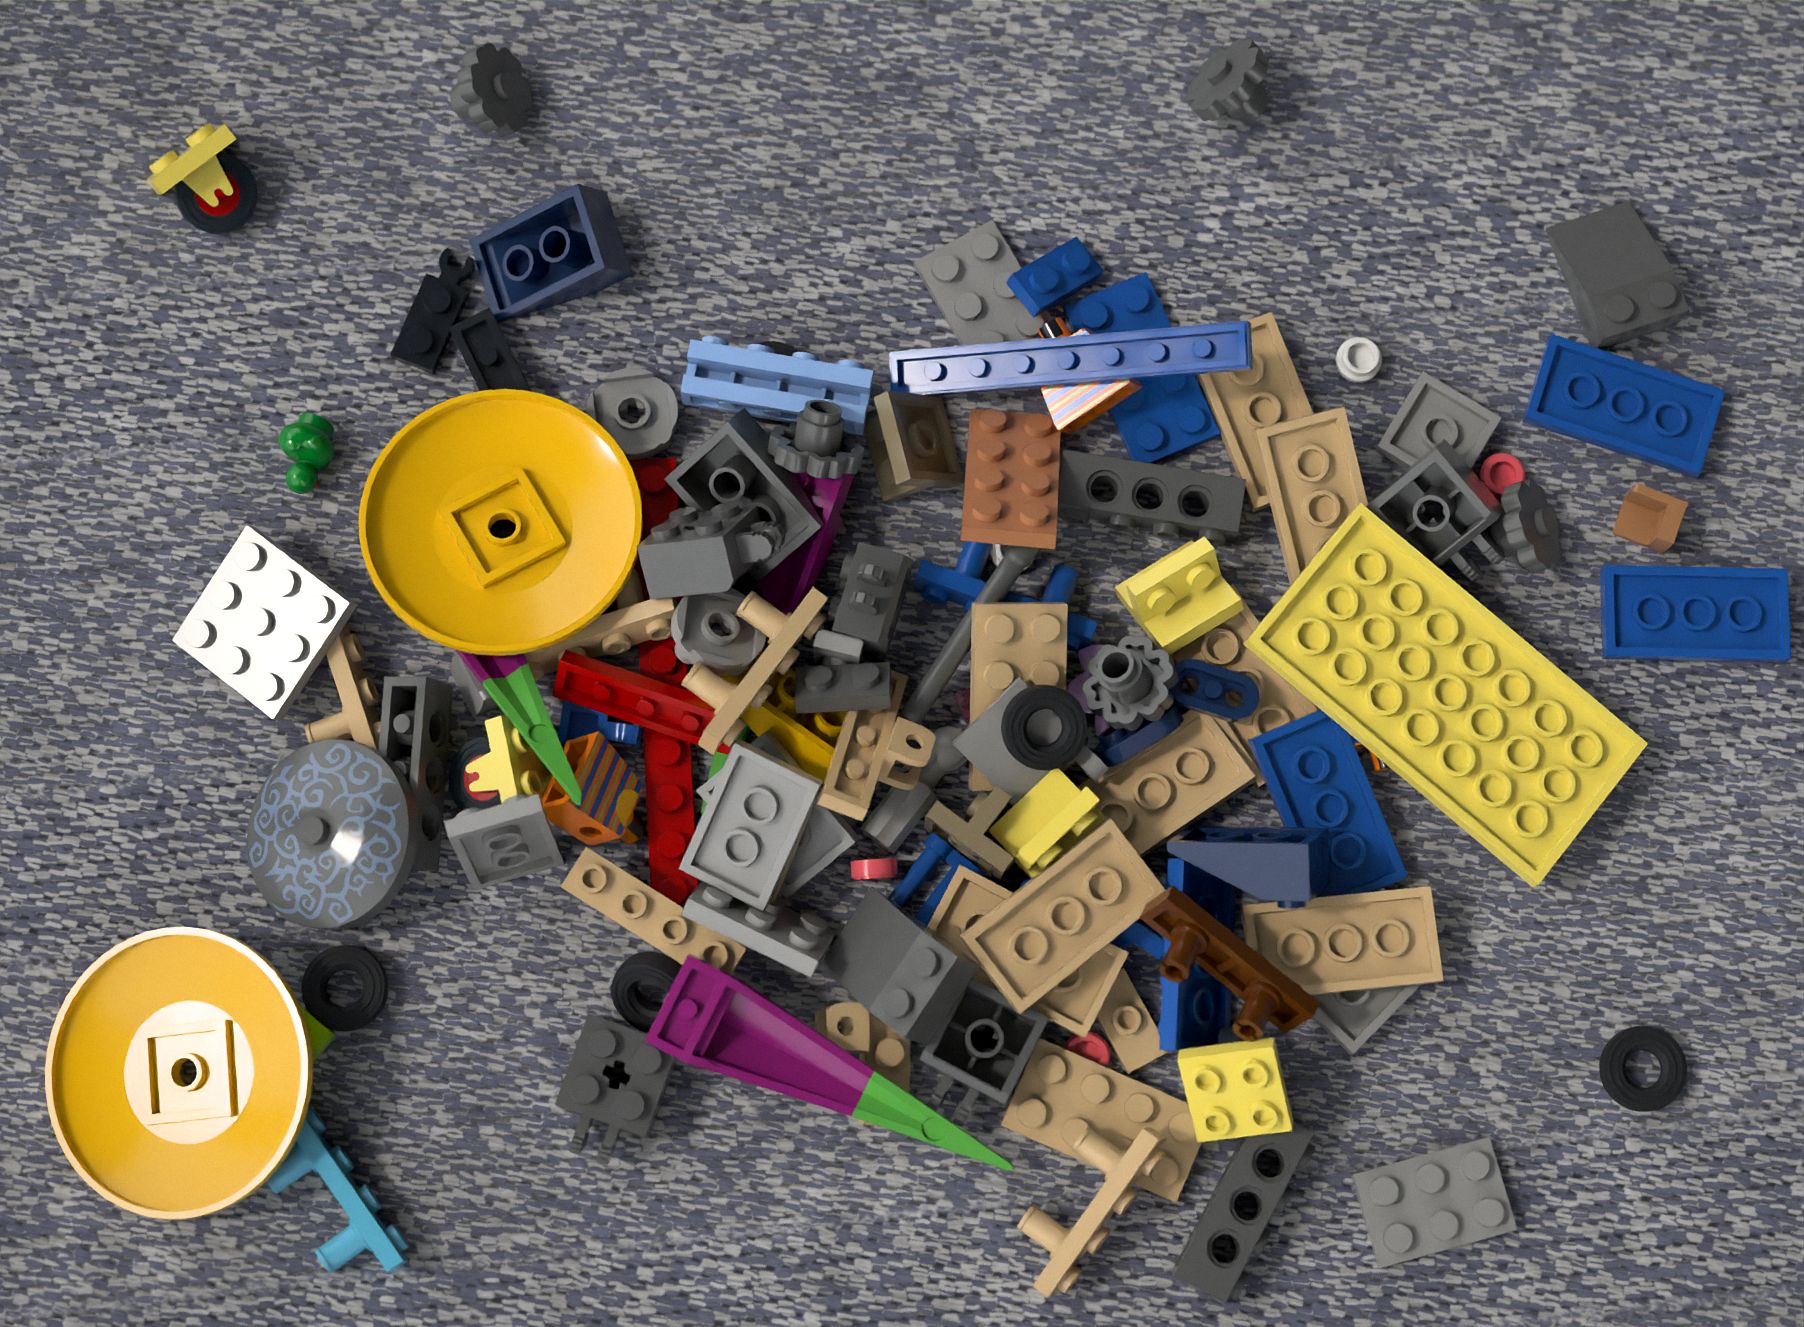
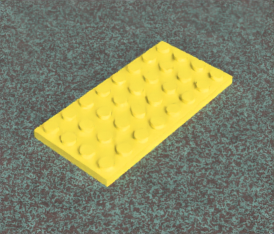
(1446, 694)

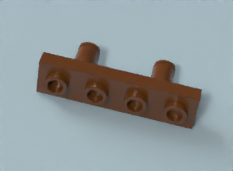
(1204, 940)

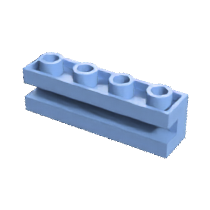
(772, 383)

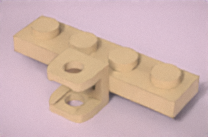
(867, 753)
(870, 1037)

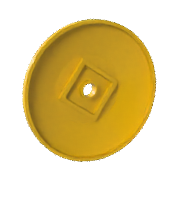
(490, 461)
(119, 1084)

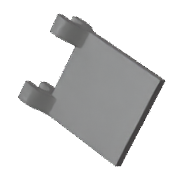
(986, 751)

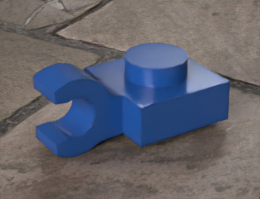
(581, 721)

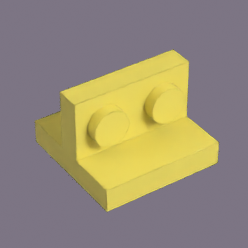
(1180, 596)
(1047, 822)

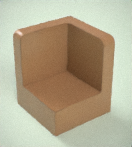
(1649, 518)

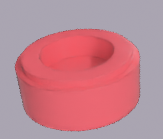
(1500, 472)
(874, 869)
(1091, 1048)

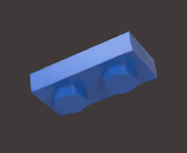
(1054, 276)

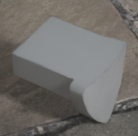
(472, 690)

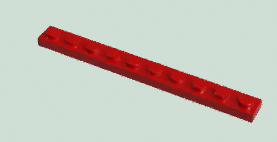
(665, 757)

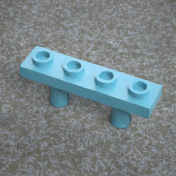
(360, 1204)

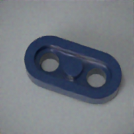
(1212, 687)
(1122, 744)

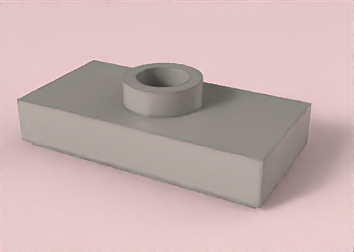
(837, 649)

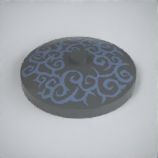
(332, 834)

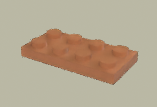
(1011, 479)

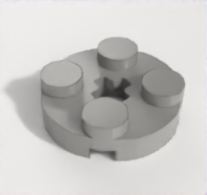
(650, 394)
(697, 642)

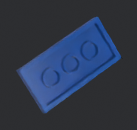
(1623, 406)
(1167, 411)
(1695, 613)
(1323, 785)
(1200, 1004)

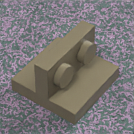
(911, 445)
(970, 834)

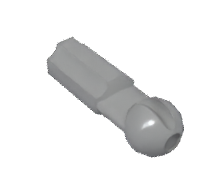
(902, 808)

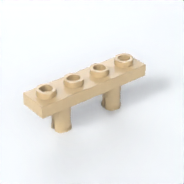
(614, 631)
(356, 693)
(733, 701)
(648, 913)
(1116, 1195)

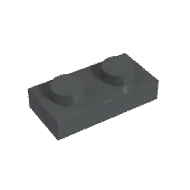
(843, 687)

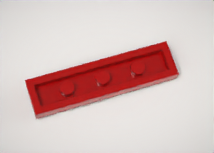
(633, 698)

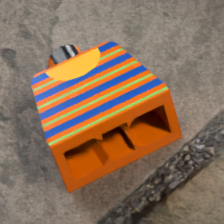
(1081, 403)
(607, 794)

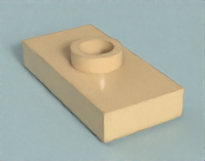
(1129, 1025)

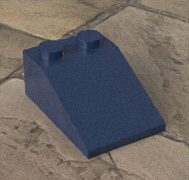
(551, 254)
(1266, 862)

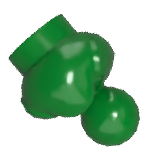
(311, 449)

